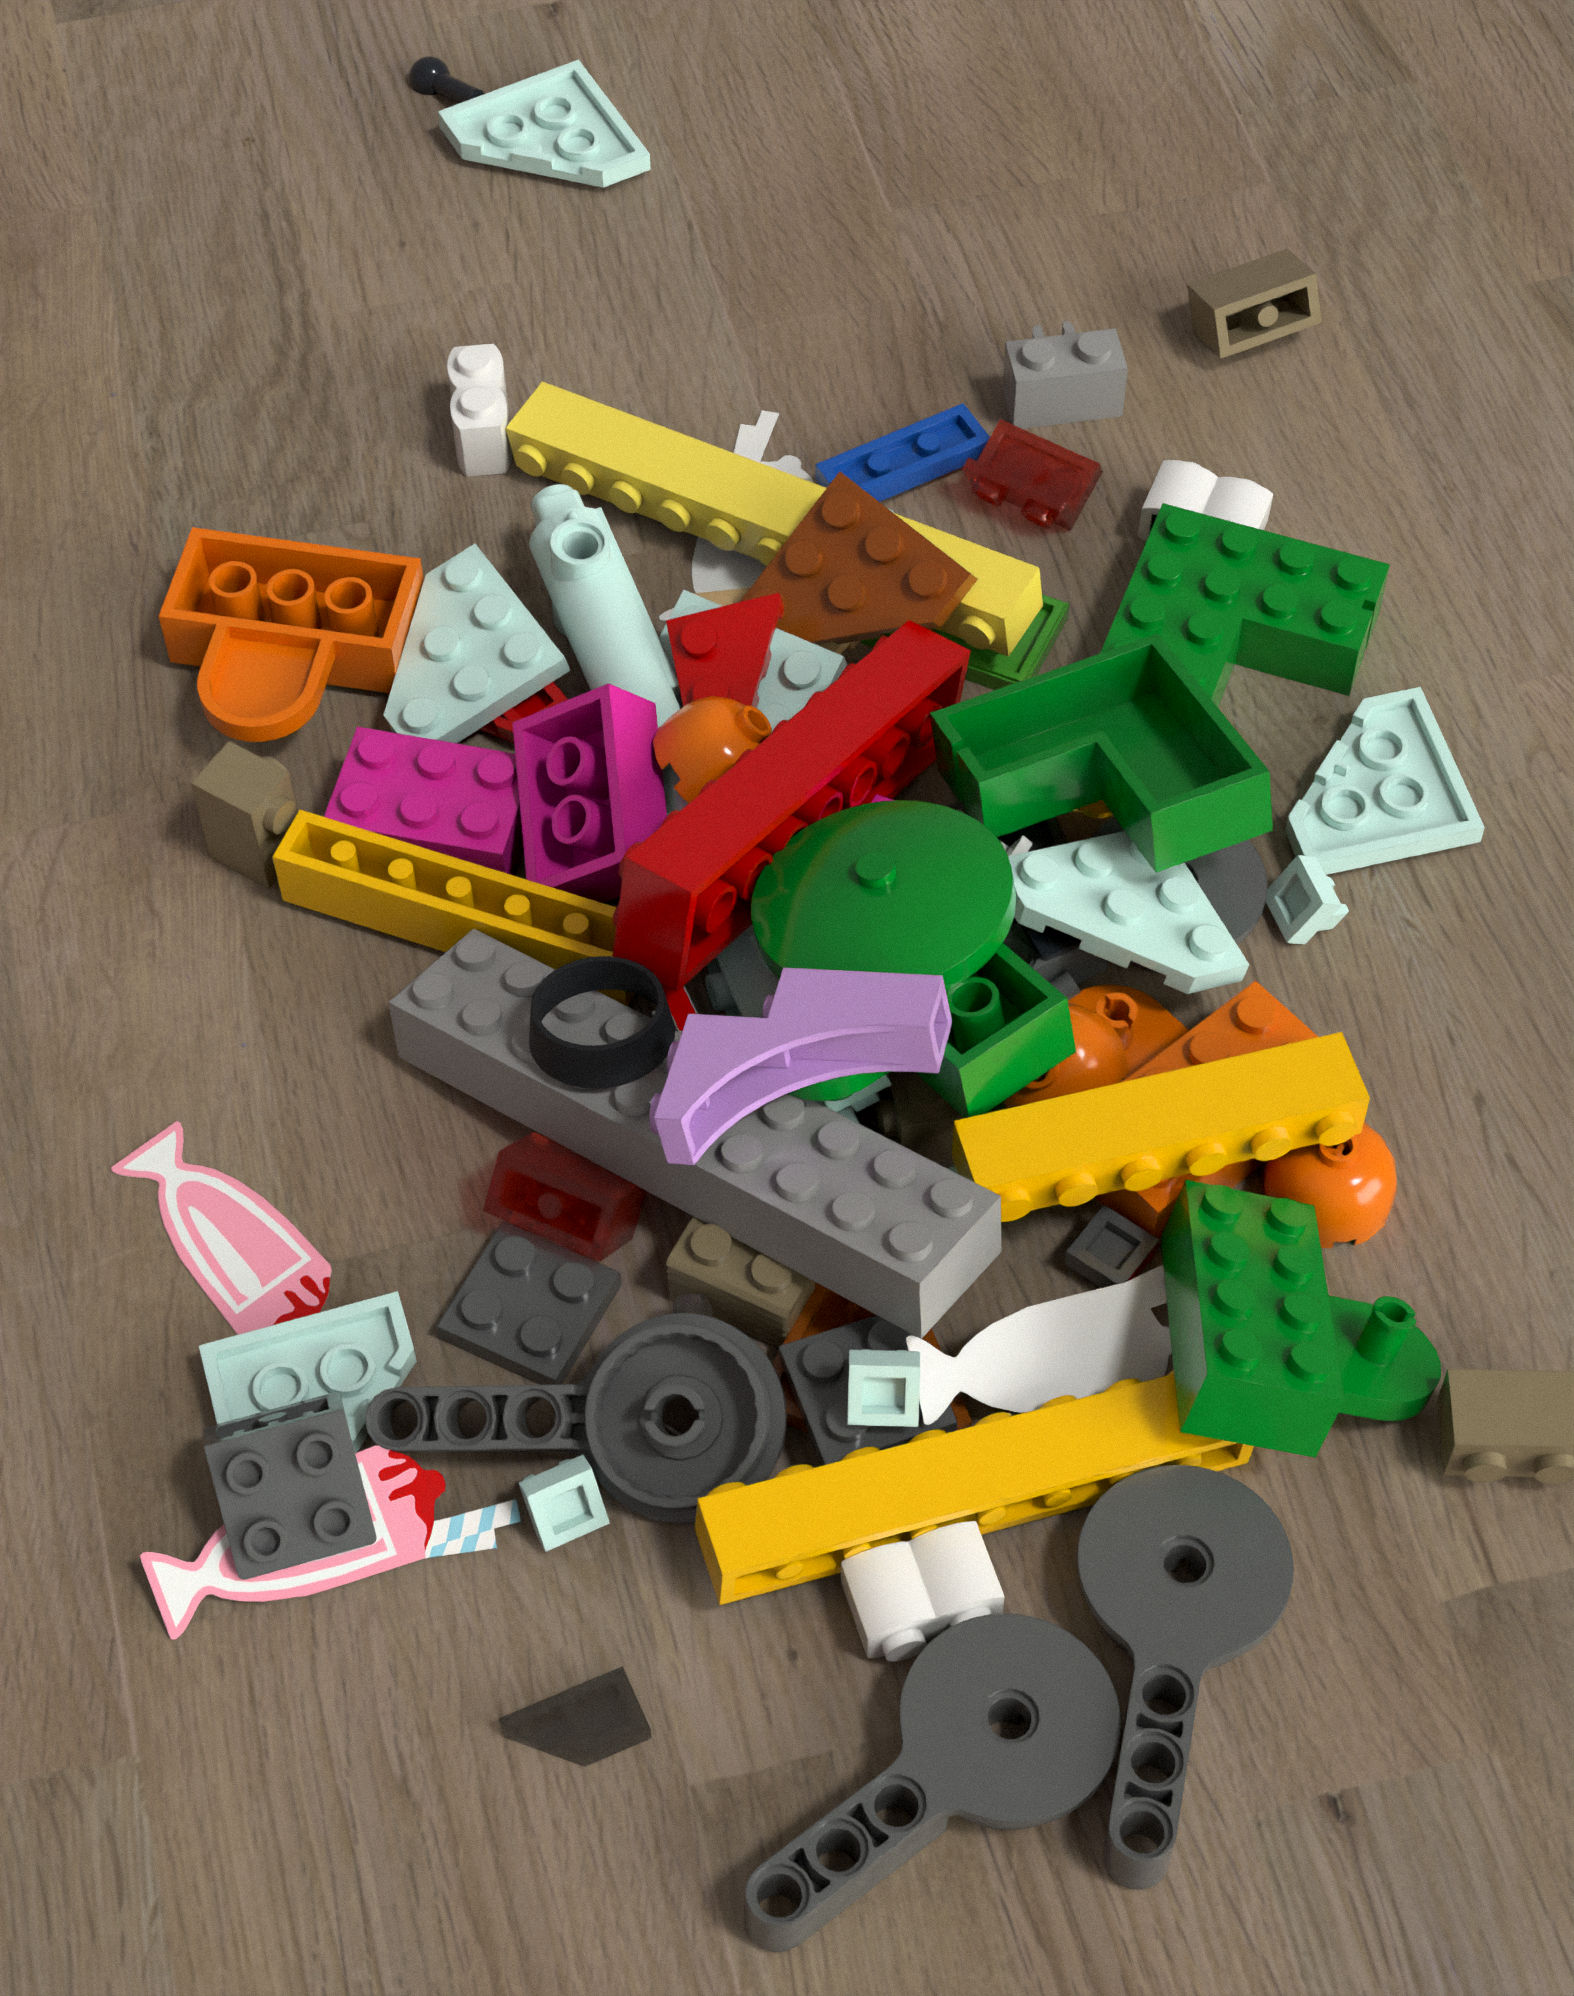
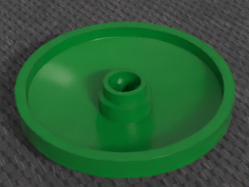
(886, 894)

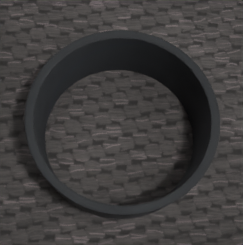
(600, 1064)

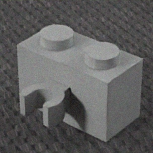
(1064, 377)

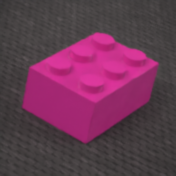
(587, 789)
(433, 796)

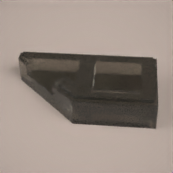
(582, 1721)

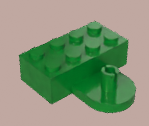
(1001, 1038)
(1261, 1340)

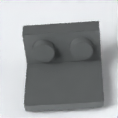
(289, 1485)

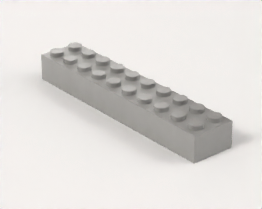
(781, 1179)

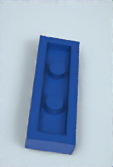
(909, 454)

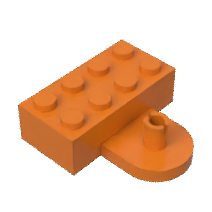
(283, 622)
(1161, 1043)

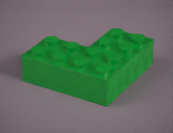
(1250, 601)
(1112, 731)

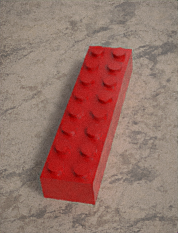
(861, 737)

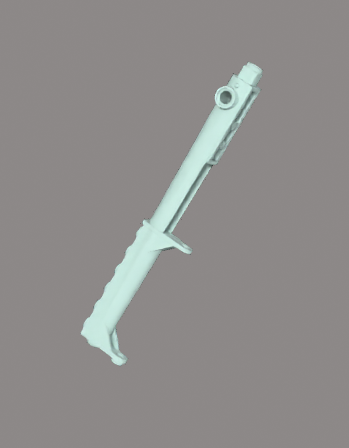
(618, 645)

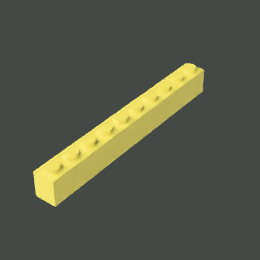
(735, 500)

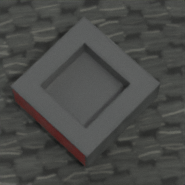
(1111, 1249)

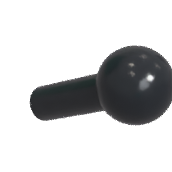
(432, 77)

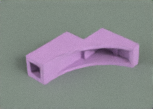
(808, 1033)

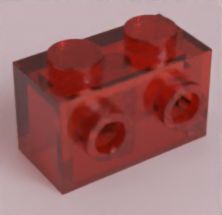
(563, 1197)

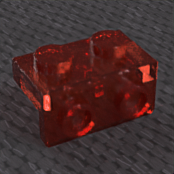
(1033, 475)

